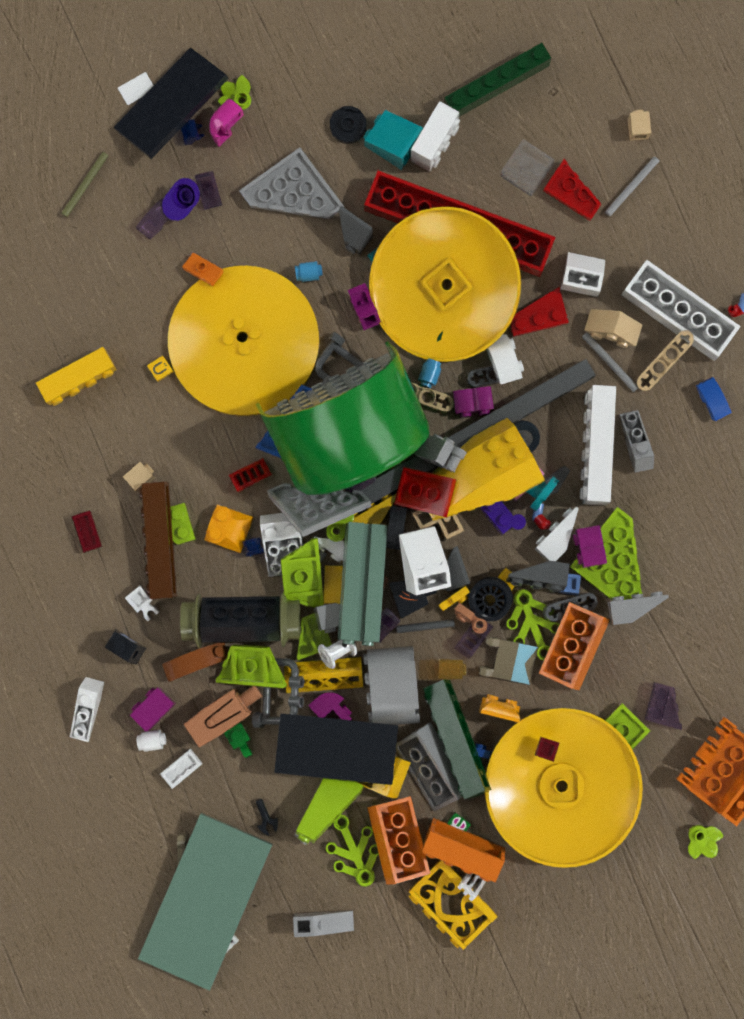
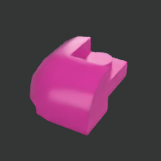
(223, 120)

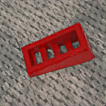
(233, 476)

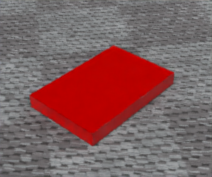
(425, 492)

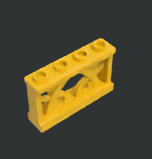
(479, 907)

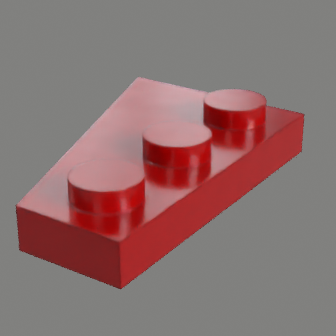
(571, 191)
(540, 315)

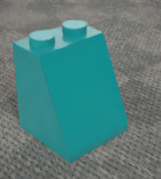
(392, 138)

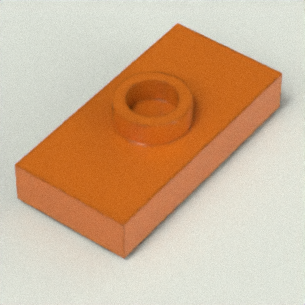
(203, 269)

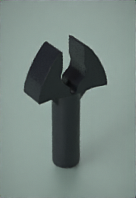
(266, 818)

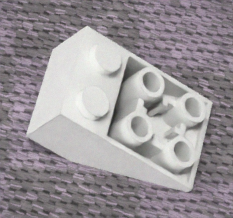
(278, 540)
(424, 561)

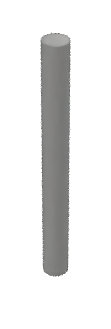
(634, 183)
(610, 362)

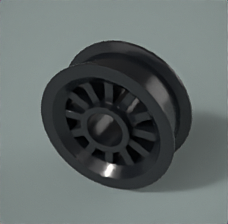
(475, 606)

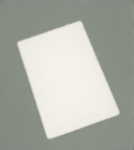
(135, 88)

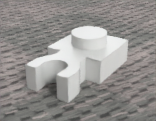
(141, 601)

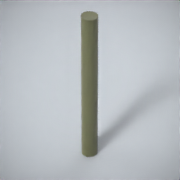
(84, 185)

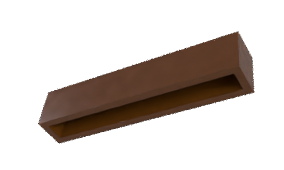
(159, 540)

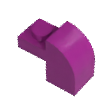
(363, 306)
(330, 701)

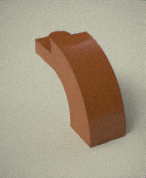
(195, 661)

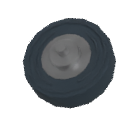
(529, 433)

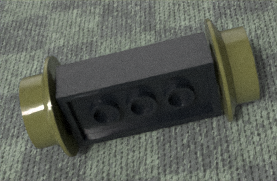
(240, 619)

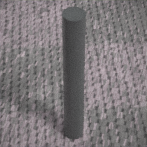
(425, 626)

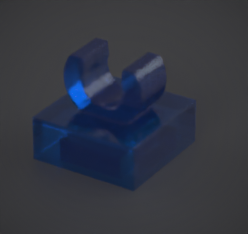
(190, 132)

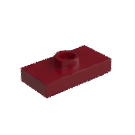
(87, 531)

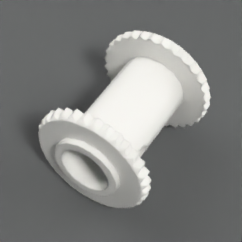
(335, 651)

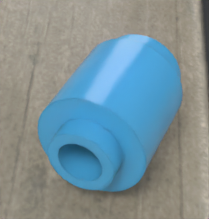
(308, 271)
(429, 373)

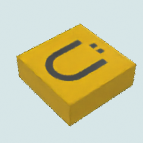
(160, 368)

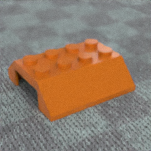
(719, 773)

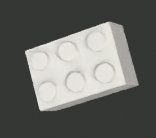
(435, 137)

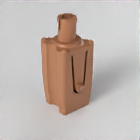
(221, 715)

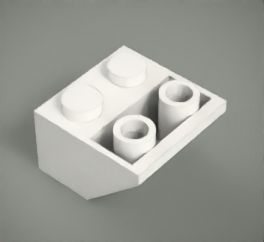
(583, 274)

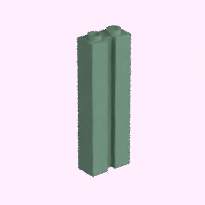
(362, 583)

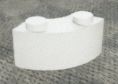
(504, 360)

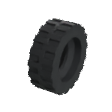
(395, 527)

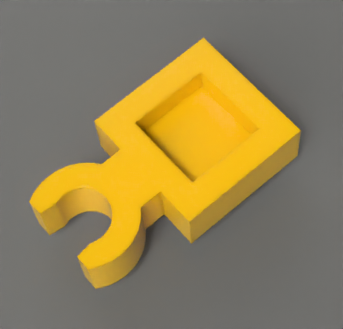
(459, 597)

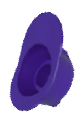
(181, 199)

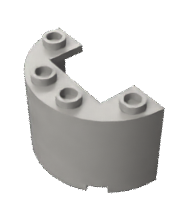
(392, 686)

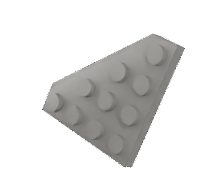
(293, 188)
(315, 512)

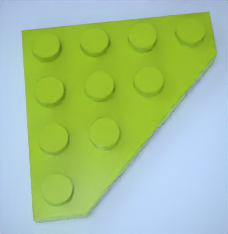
(621, 572)

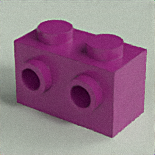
(152, 708)

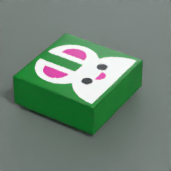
(458, 822)

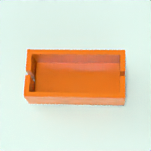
(464, 850)

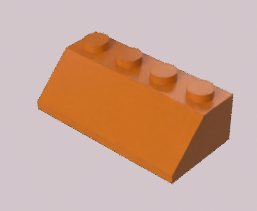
(574, 646)
(398, 840)

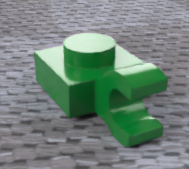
(237, 738)

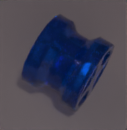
(253, 547)

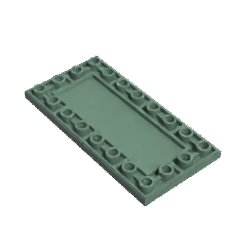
(205, 901)

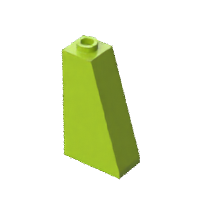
(326, 806)

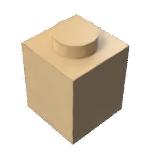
(639, 125)
(139, 474)

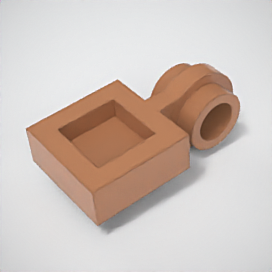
(465, 615)

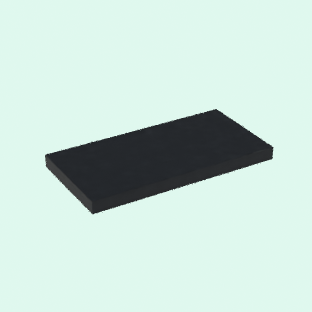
(171, 103)
(336, 749)

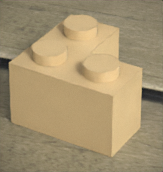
(613, 326)
(449, 526)

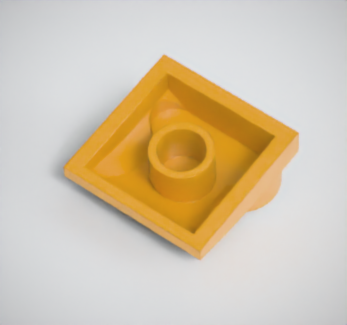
(228, 528)
(505, 710)

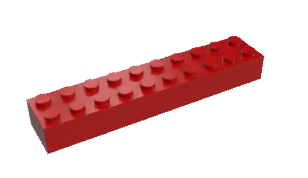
(398, 199)

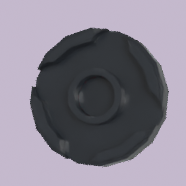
(348, 124)

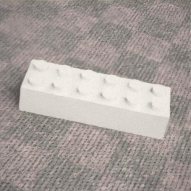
(680, 310)
(599, 445)

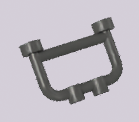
(335, 345)
(295, 682)

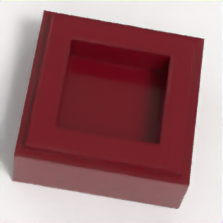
(546, 748)

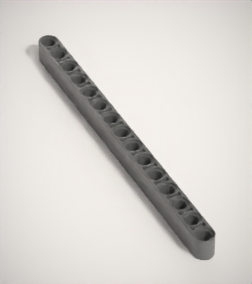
(514, 411)

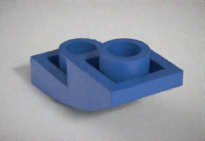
(714, 398)

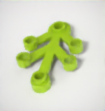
(531, 620)
(354, 853)

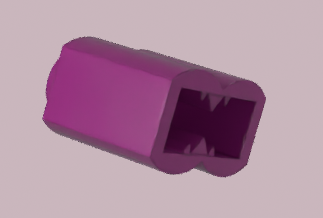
(473, 401)
(590, 546)

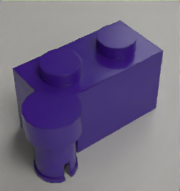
(502, 518)

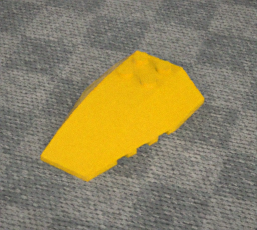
(493, 469)

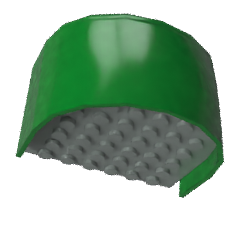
(349, 426)

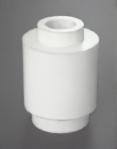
(151, 740)

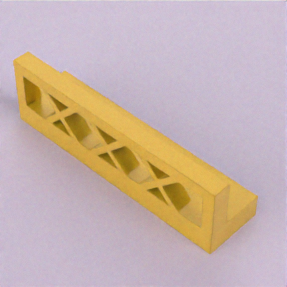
(318, 670)

